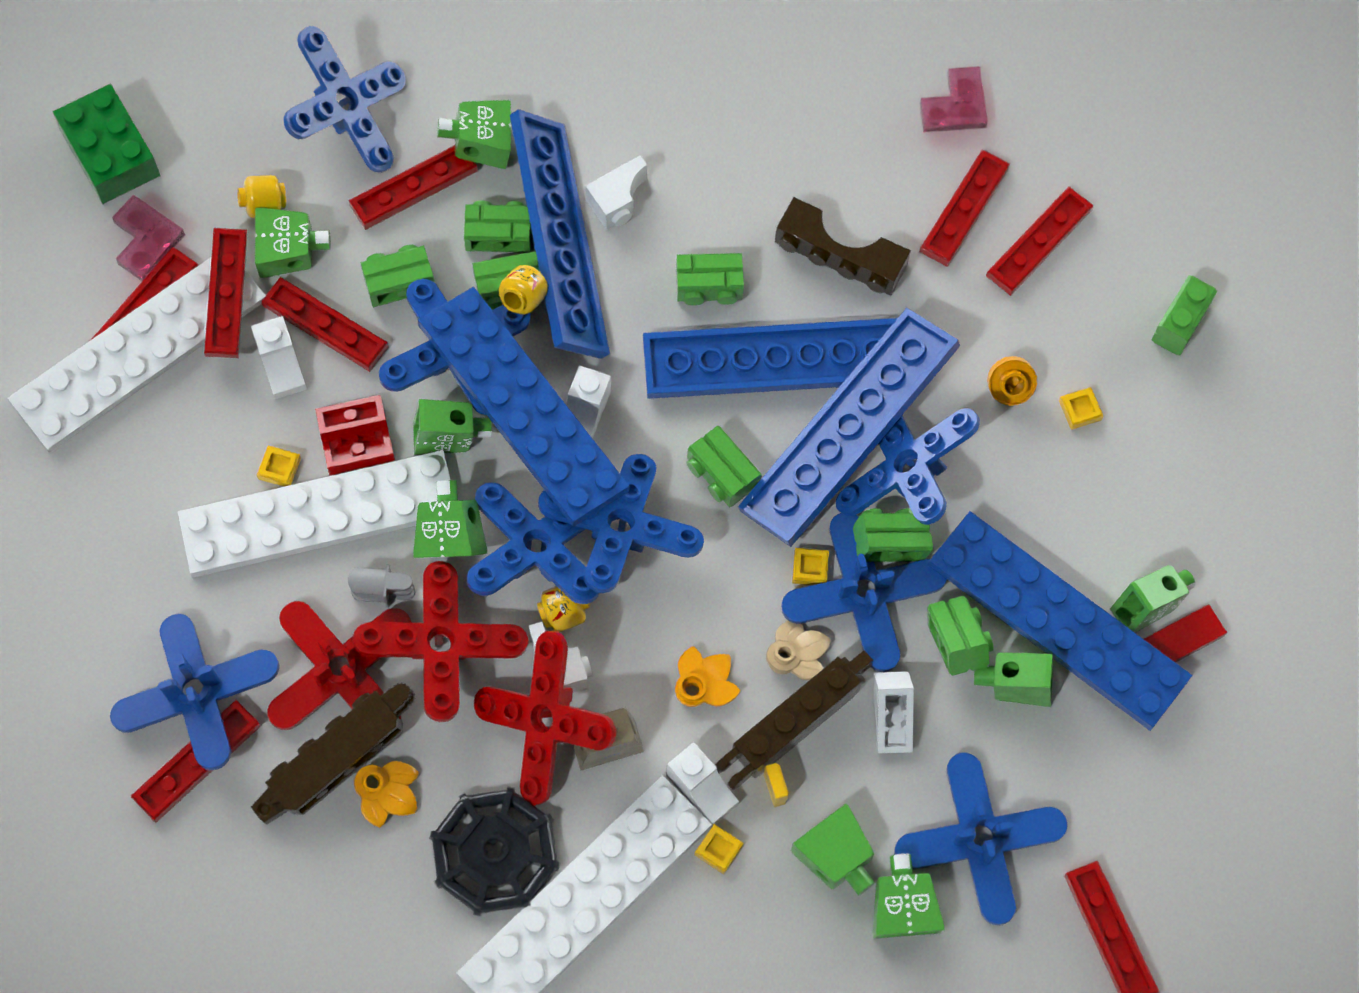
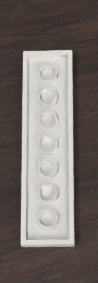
(122, 359)
(309, 514)
(588, 894)

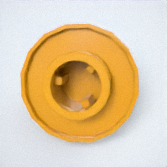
(1012, 380)

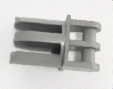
(380, 585)

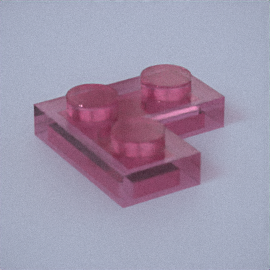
(960, 110)
(152, 236)

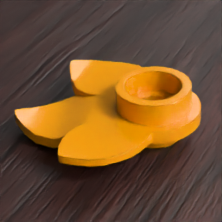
(708, 676)
(391, 794)

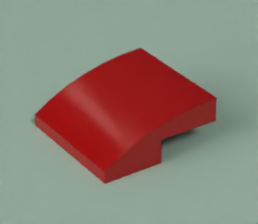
(354, 435)

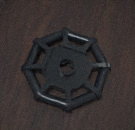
(495, 871)

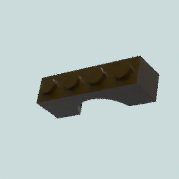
(875, 265)

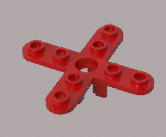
(440, 620)
(320, 683)
(546, 700)

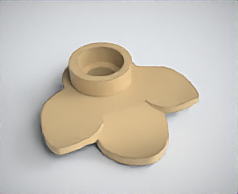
(801, 647)

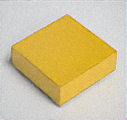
(1081, 408)
(278, 466)
(810, 566)
(776, 784)
(718, 849)

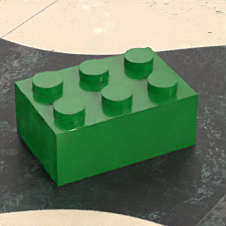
(106, 143)

